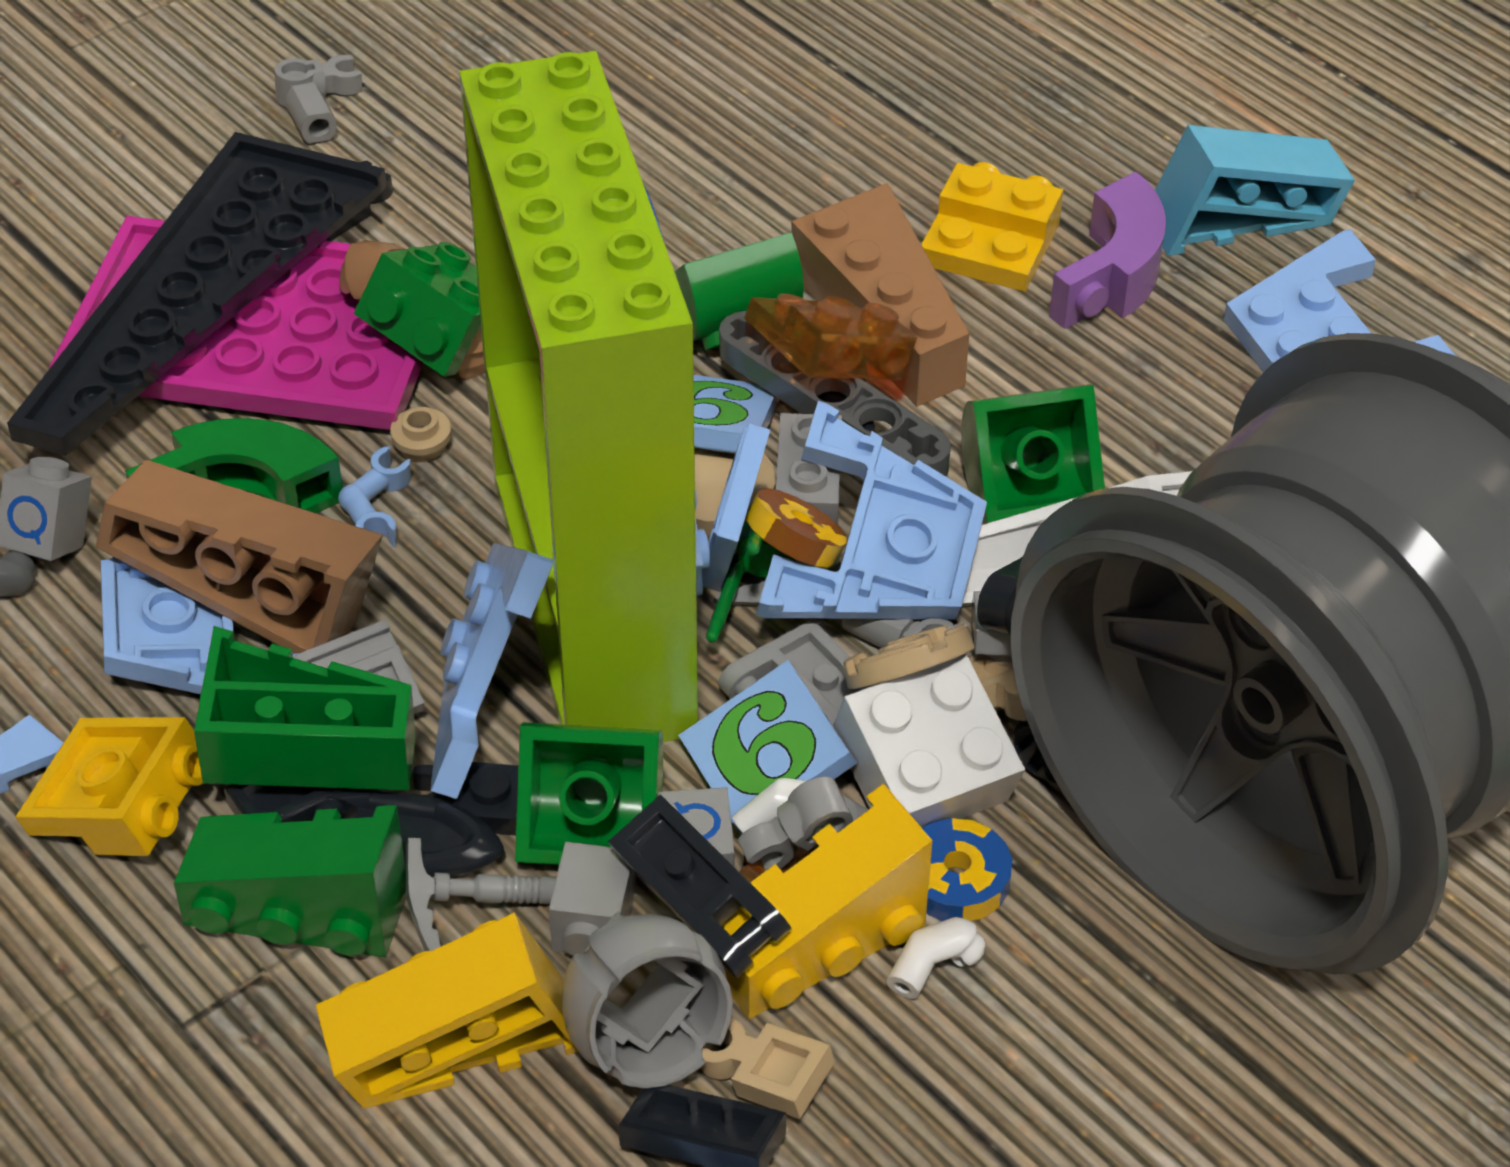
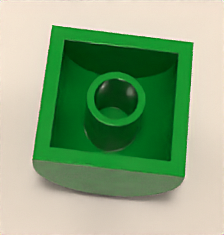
(728, 280)
(1031, 449)
(581, 785)

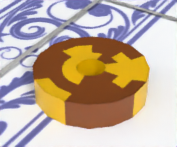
(796, 528)

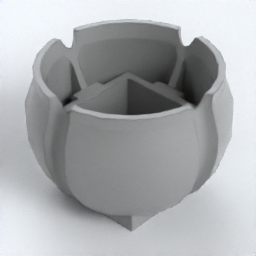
(669, 1016)

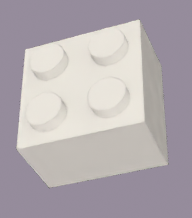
(931, 742)

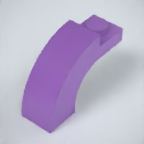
(1123, 273)

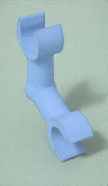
(356, 496)

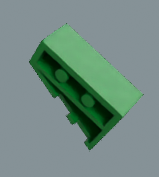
(300, 723)
(297, 881)

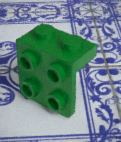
(425, 303)

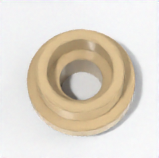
(421, 433)

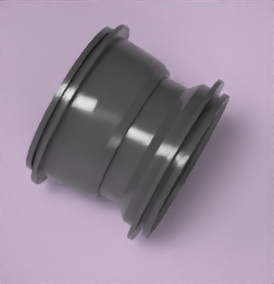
(1292, 660)

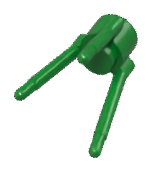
(752, 556)

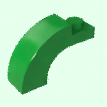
(258, 459)

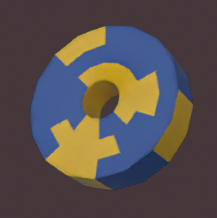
(986, 867)

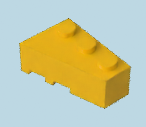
(841, 902)
(445, 1014)

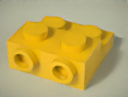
(993, 225)
(116, 784)

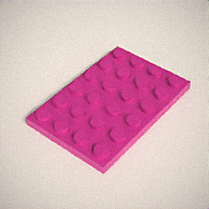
(283, 353)

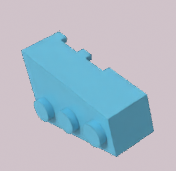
(1248, 183)

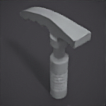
(483, 888)

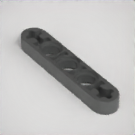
(756, 358)

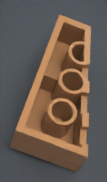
(872, 255)
(242, 554)

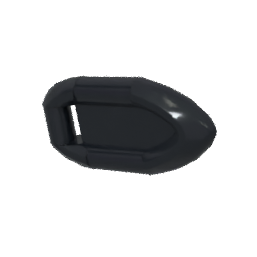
(450, 835)

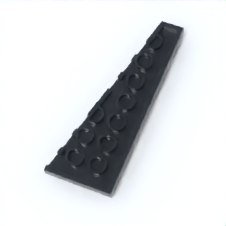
(217, 251)

